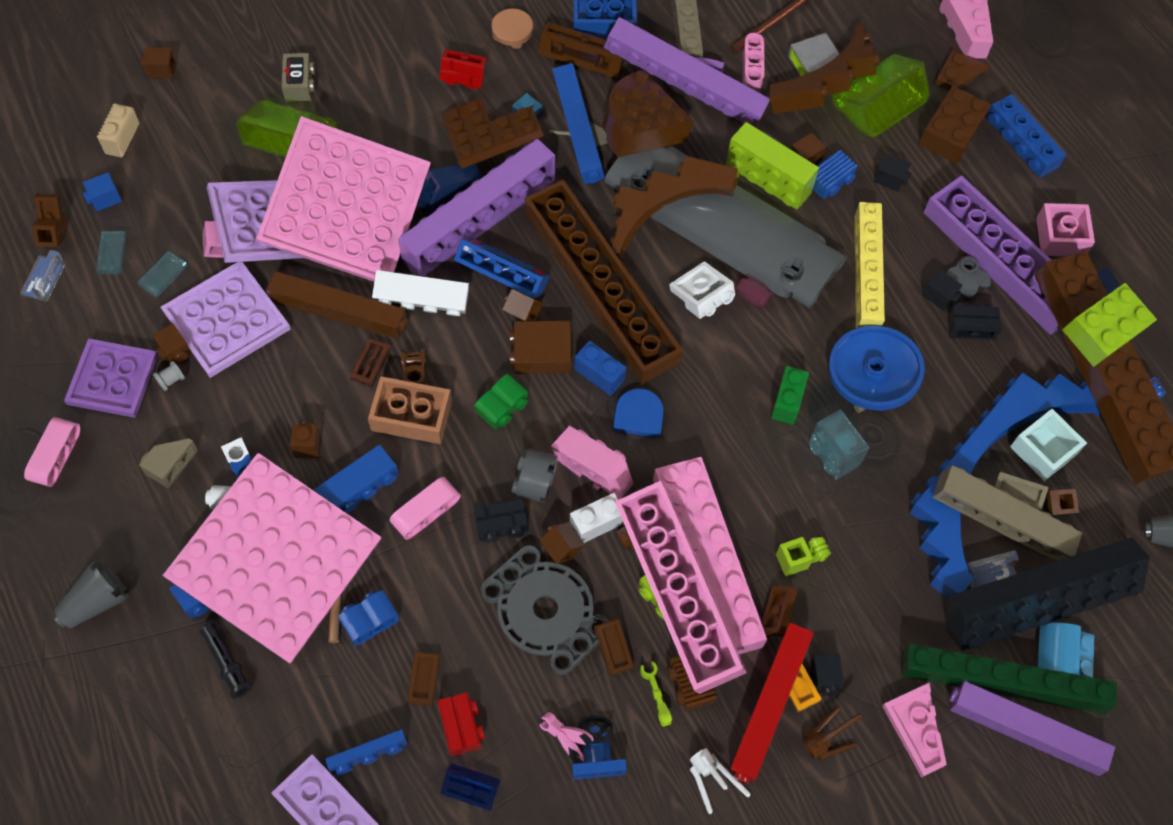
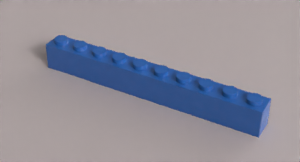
(343, 490)

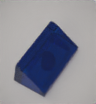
(470, 786)

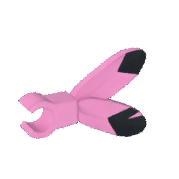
(567, 736)

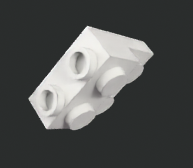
(703, 290)

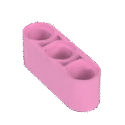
(753, 61)
(52, 452)
(425, 508)

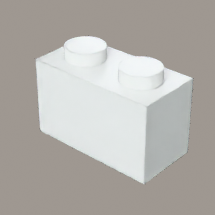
(596, 518)

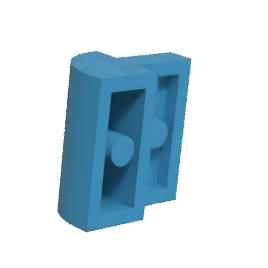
(1066, 649)

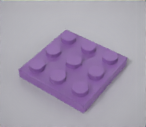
(111, 378)

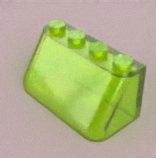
(884, 98)
(273, 126)

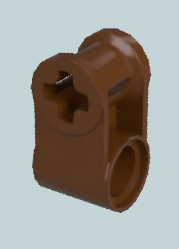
(414, 366)

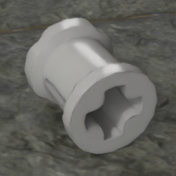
(168, 376)

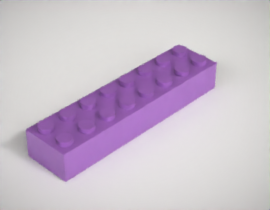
(477, 208)
(996, 245)

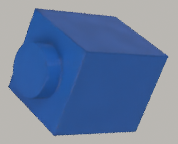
(101, 192)

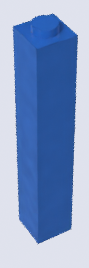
(578, 124)

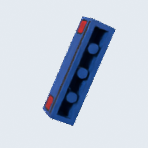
(502, 267)

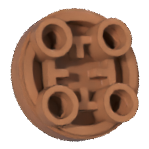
(512, 27)

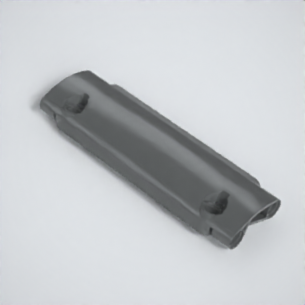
(738, 230)

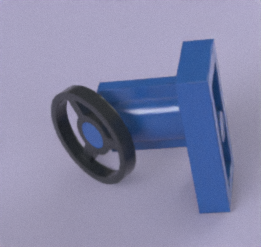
(597, 753)

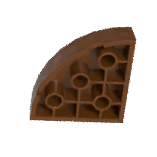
(643, 117)

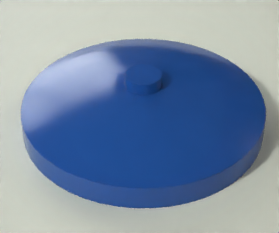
(876, 368)

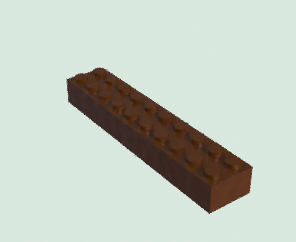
(603, 282)
(1119, 381)

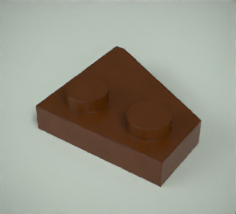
(960, 71)

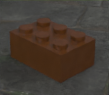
(954, 124)

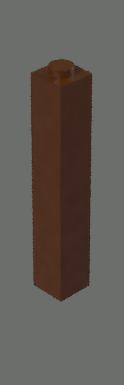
(337, 305)

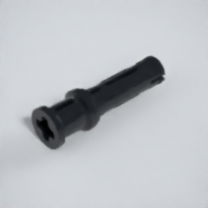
(230, 670)

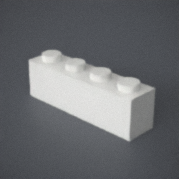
(421, 292)

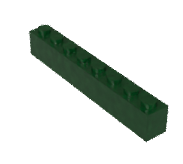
(1010, 679)

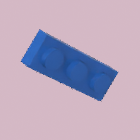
(366, 753)

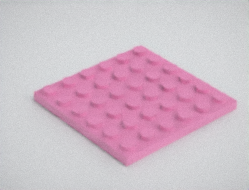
(343, 200)
(273, 558)

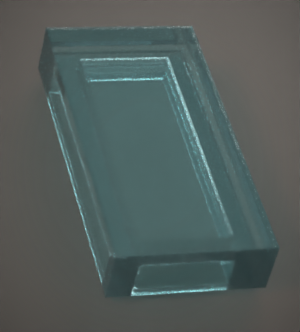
(111, 252)
(162, 274)

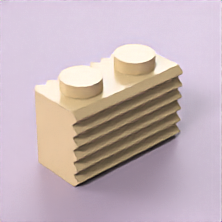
(118, 130)

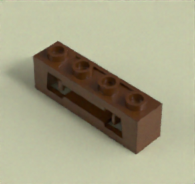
(579, 49)

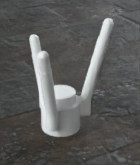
(707, 764)

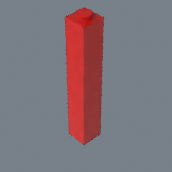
(771, 703)

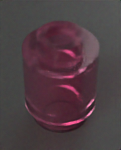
(753, 292)

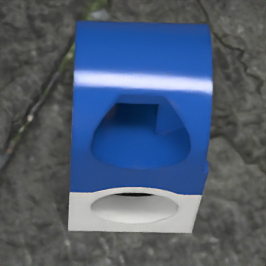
(238, 456)

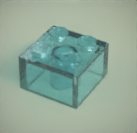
(838, 444)

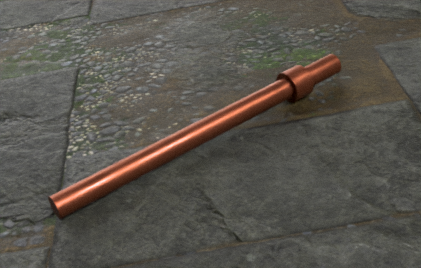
(770, 22)

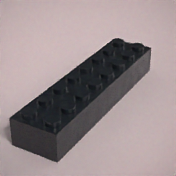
(1047, 593)

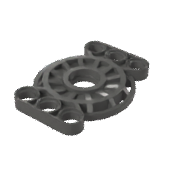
(551, 633)

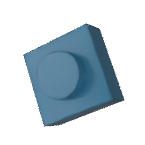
(527, 101)

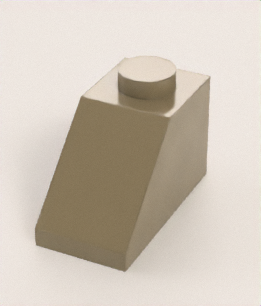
(168, 460)

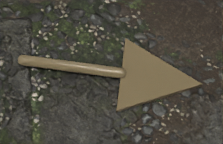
(598, 134)

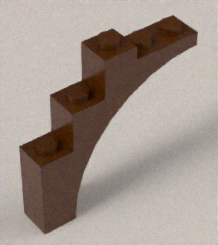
(812, 89)
(694, 178)

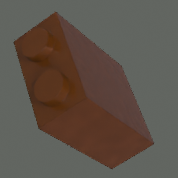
(541, 347)

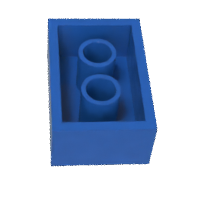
(600, 16)

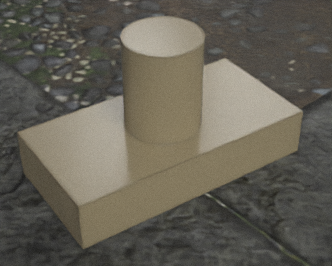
(1022, 489)

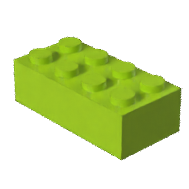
(772, 165)

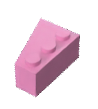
(970, 24)
(594, 461)

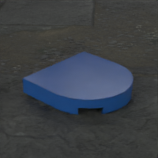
(639, 413)

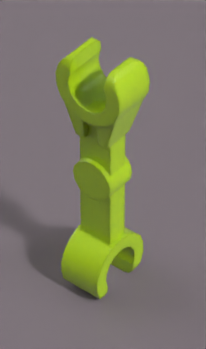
(663, 712)

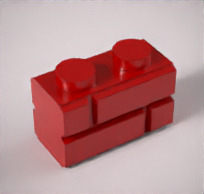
(462, 69)
(459, 724)

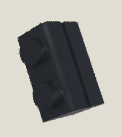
(974, 321)
(501, 520)

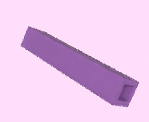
(1032, 728)

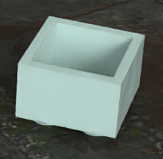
(1048, 445)

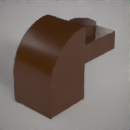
(51, 221)

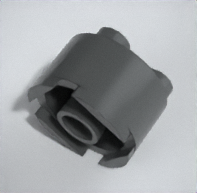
(535, 475)

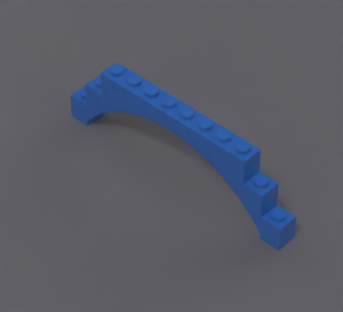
(1020, 405)

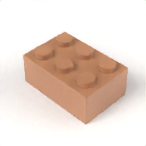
(410, 410)

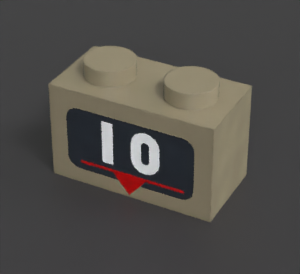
(297, 76)

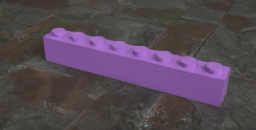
(686, 72)

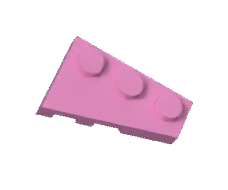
(917, 728)

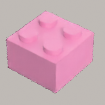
(1065, 229)

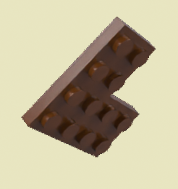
(478, 139)

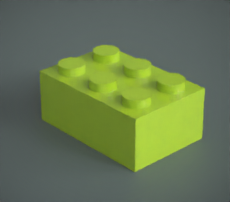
(1109, 324)

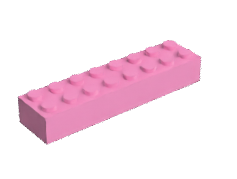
(711, 542)
(680, 588)

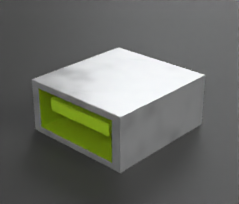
(812, 53)

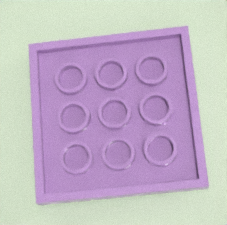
(238, 218)
(225, 318)

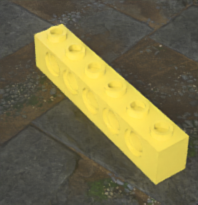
(869, 265)

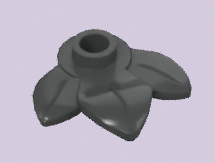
(971, 278)

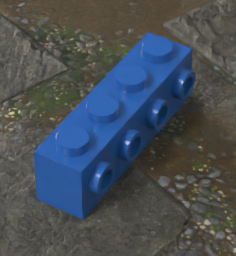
(1025, 136)

